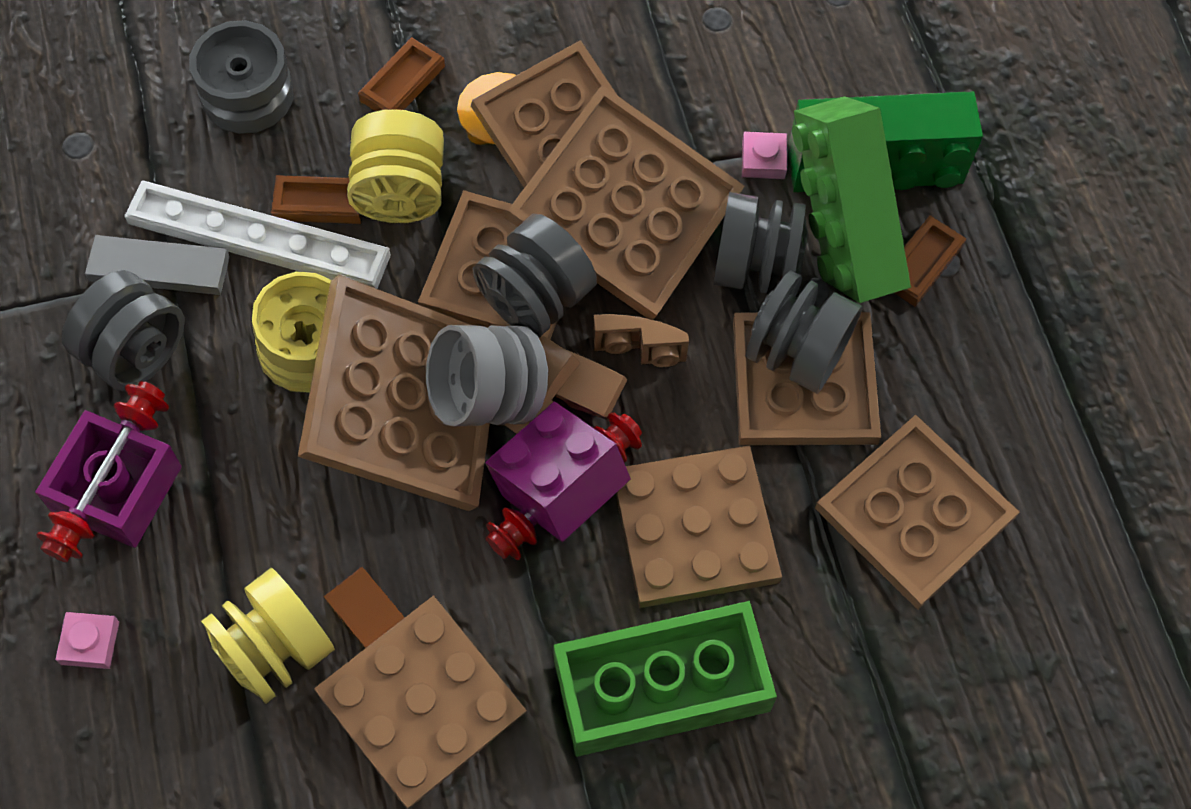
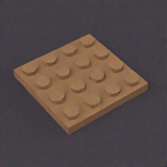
(629, 200)
(373, 404)

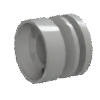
(486, 375)

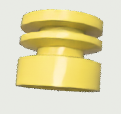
(395, 166)
(282, 317)
(267, 635)

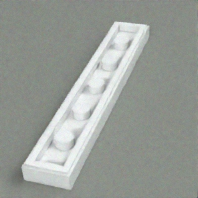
(256, 234)

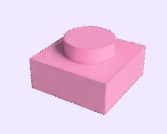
(764, 155)
(87, 640)

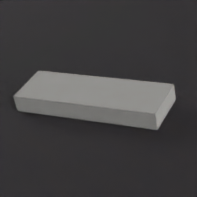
(160, 263)

